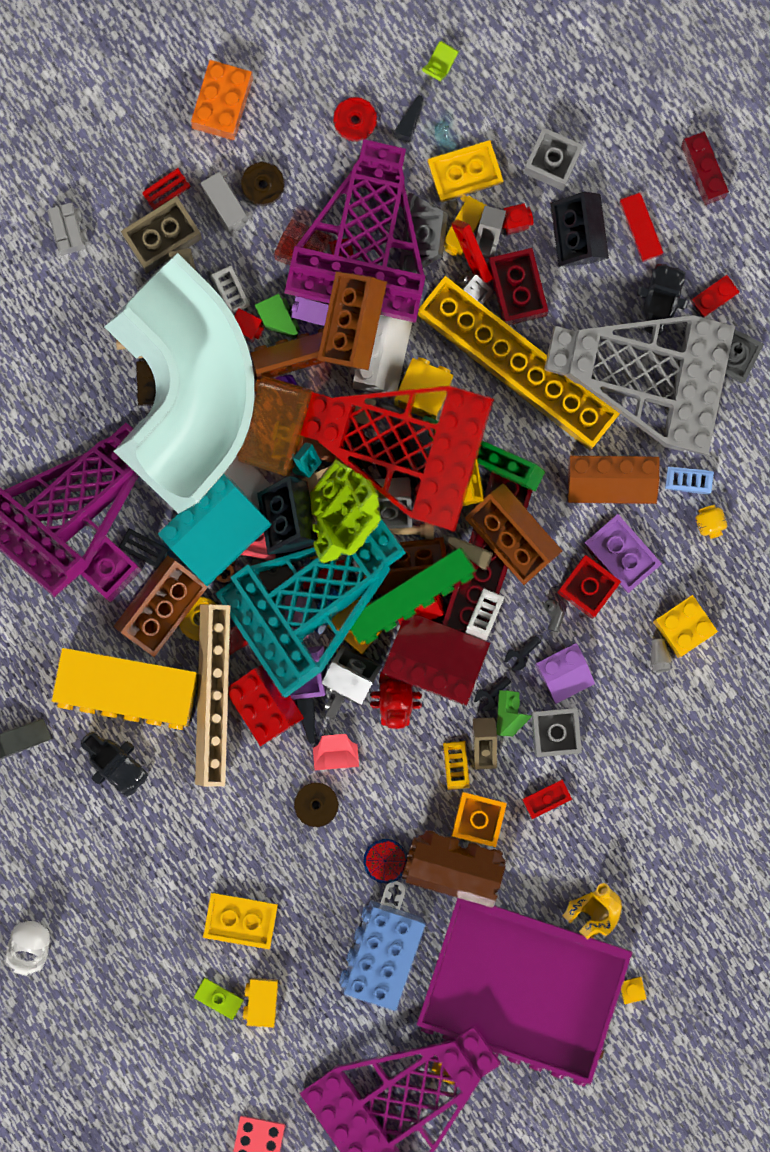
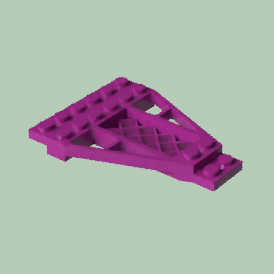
(314, 272)
(43, 549)
(354, 1124)

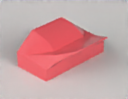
(335, 753)

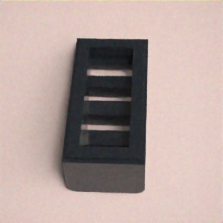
(407, 125)
(306, 708)

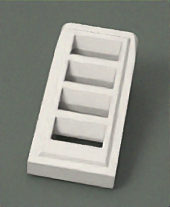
(229, 270)
(476, 631)

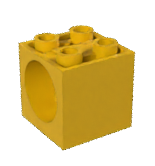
(423, 375)

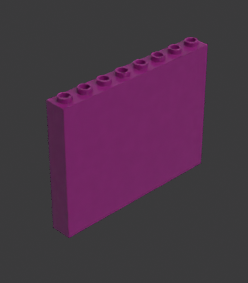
(526, 989)

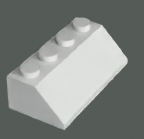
(386, 357)

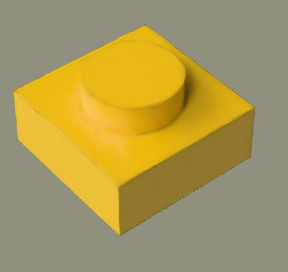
(633, 990)

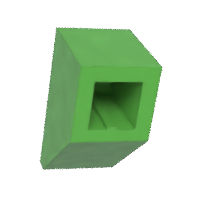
(276, 317)

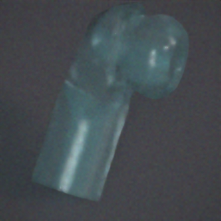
(442, 137)

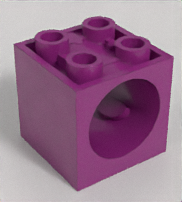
(110, 570)

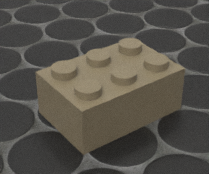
(161, 232)

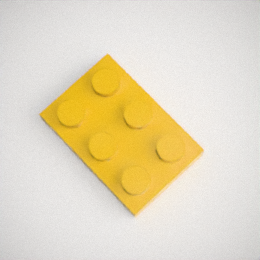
(465, 171)
(240, 920)

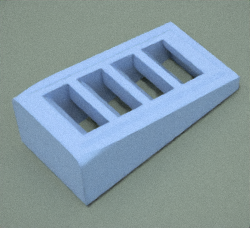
(688, 488)

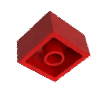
(589, 587)

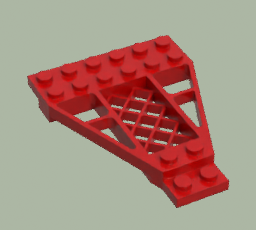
(451, 452)

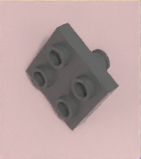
(742, 356)

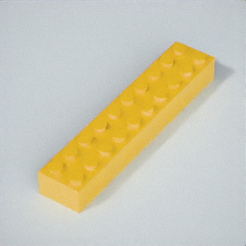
(516, 363)

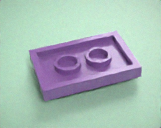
(622, 553)

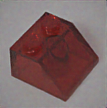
(293, 234)

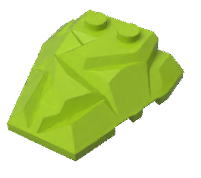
(344, 511)

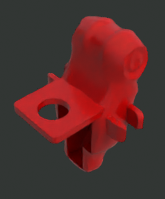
(395, 702)

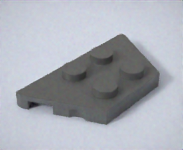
(430, 233)

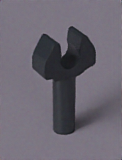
(522, 653)
(492, 693)

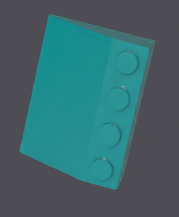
(215, 530)

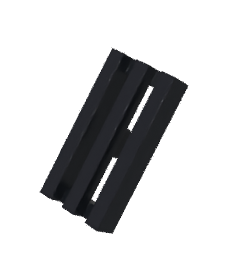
(160, 556)

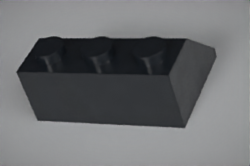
(579, 229)
(290, 513)

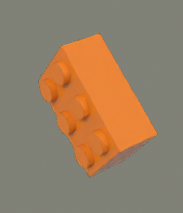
(222, 100)

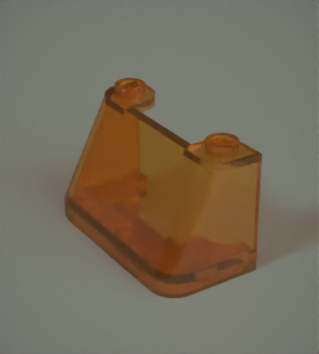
(275, 425)

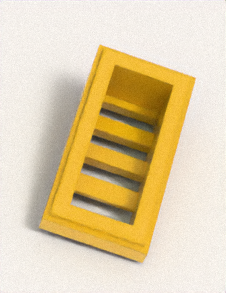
(461, 784)

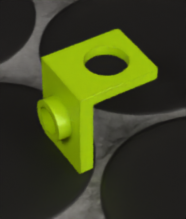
(441, 61)

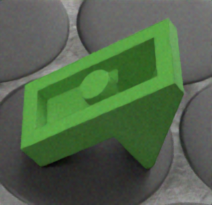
(508, 719)

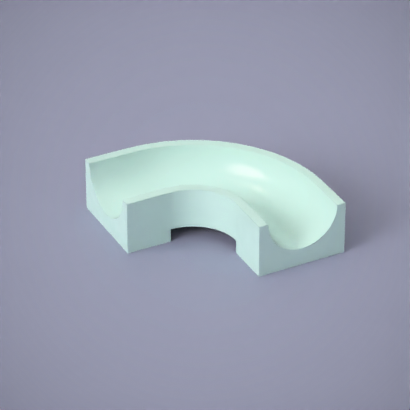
(199, 378)

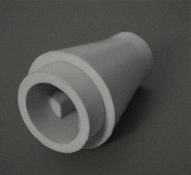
(660, 657)

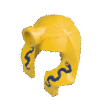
(602, 906)

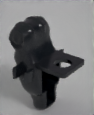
(663, 294)
(114, 763)

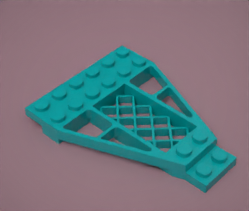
(273, 635)

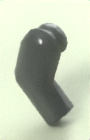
(556, 614)

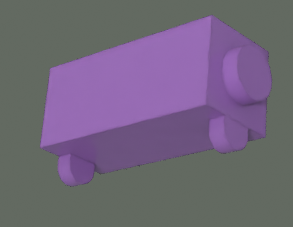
(310, 310)

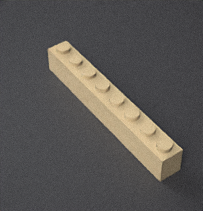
(212, 695)

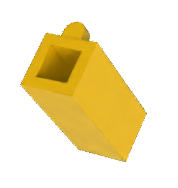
(470, 213)

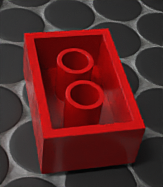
(263, 705)

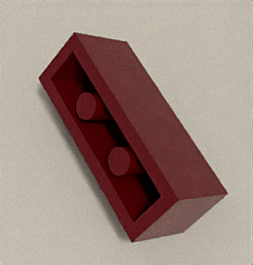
(704, 168)

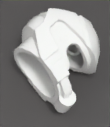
(29, 938)

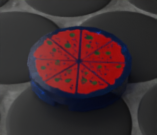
(385, 861)

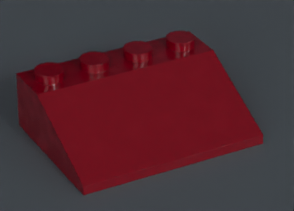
(436, 659)

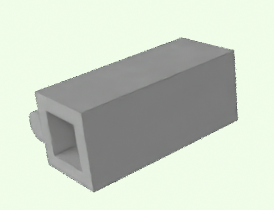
(225, 202)

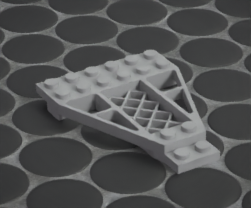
(696, 383)

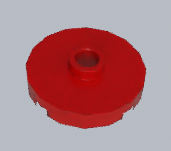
(357, 108)

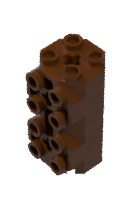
(456, 871)

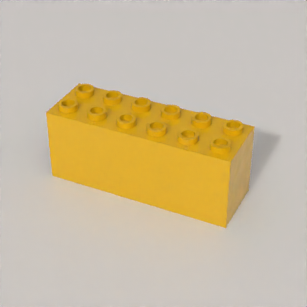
(125, 688)

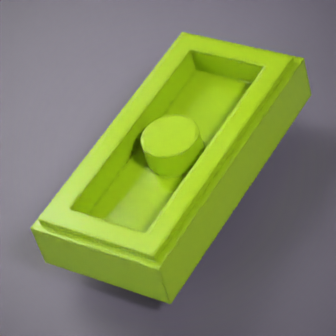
(218, 998)

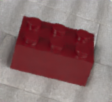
(518, 286)

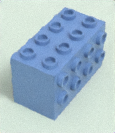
(381, 955)

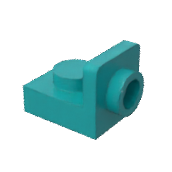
(306, 461)

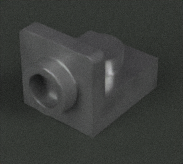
(475, 287)
(334, 705)

